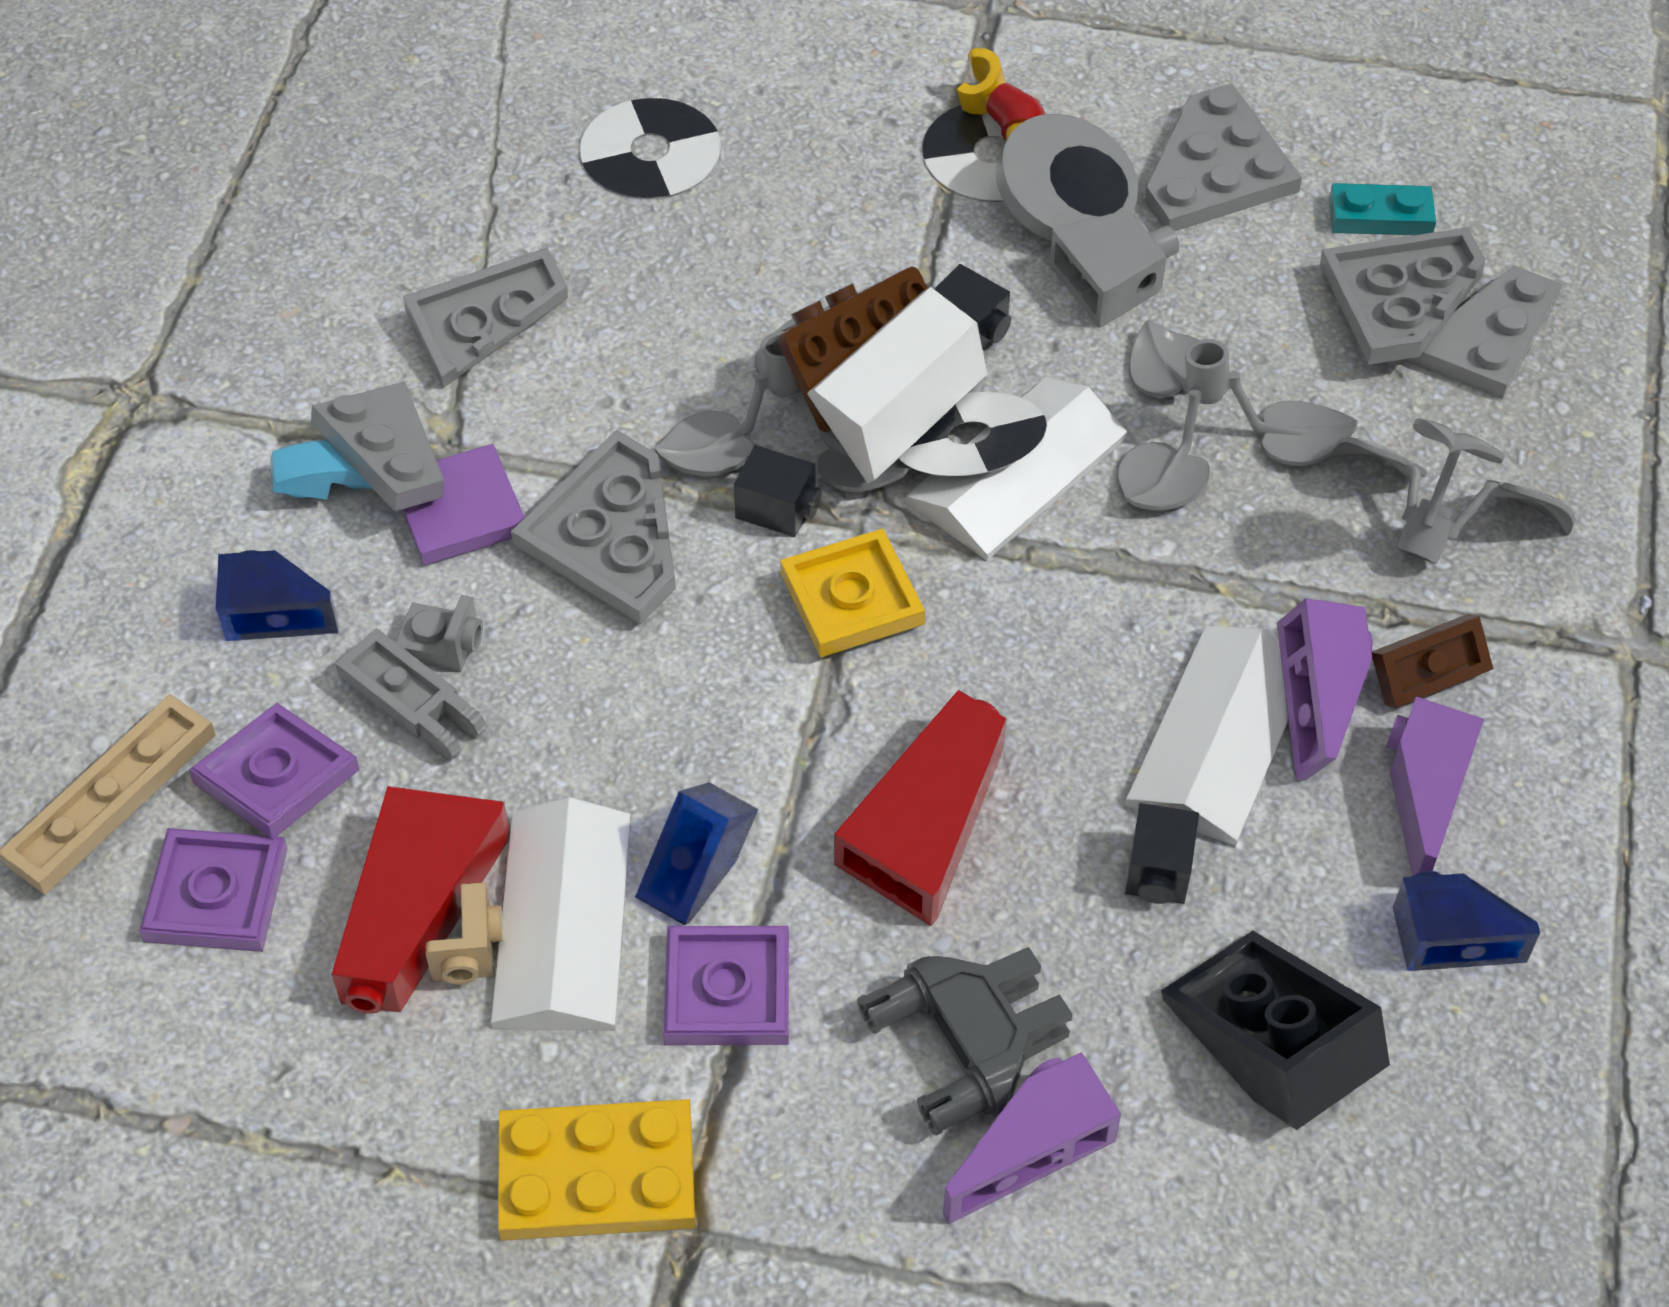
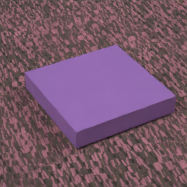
(474, 509)
(274, 770)
(214, 889)
(727, 985)

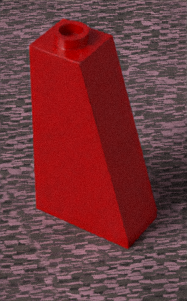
(922, 811)
(412, 891)

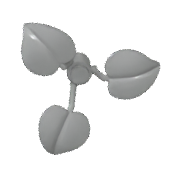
(1164, 364)
(716, 443)
(1430, 523)

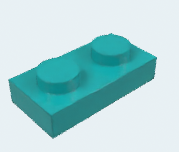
(1382, 209)

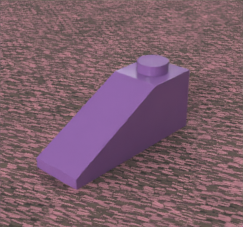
(1324, 668)
(1429, 773)
(1044, 1127)

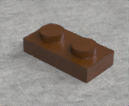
(1432, 660)

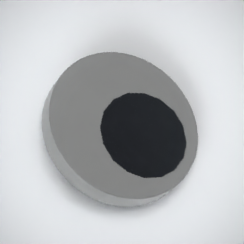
(1063, 173)

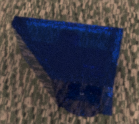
(270, 598)
(695, 850)
(1459, 924)

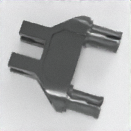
(978, 1025)

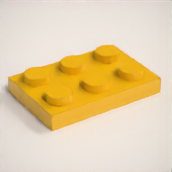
(595, 1170)

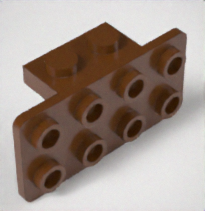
(831, 334)

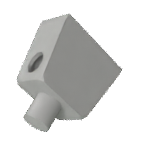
(1111, 262)

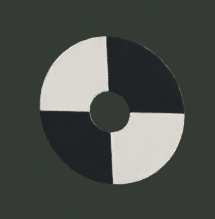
(691, 156)
(951, 156)
(1014, 432)

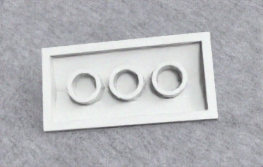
(901, 381)
(997, 505)
(1218, 732)
(562, 918)

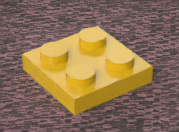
(852, 592)

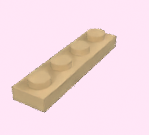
(106, 794)

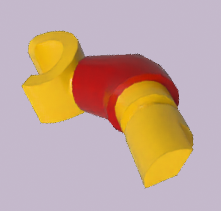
(994, 96)

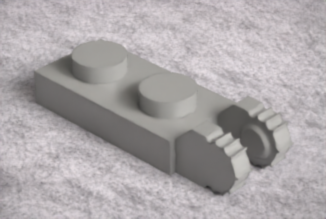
(408, 692)

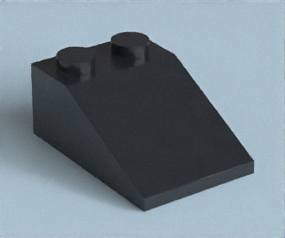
(1281, 1027)

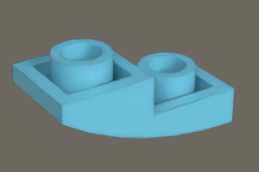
(310, 469)

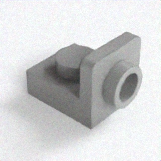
(441, 635)

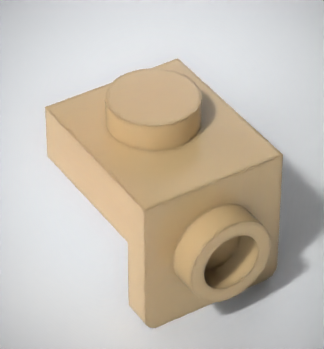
(472, 955)

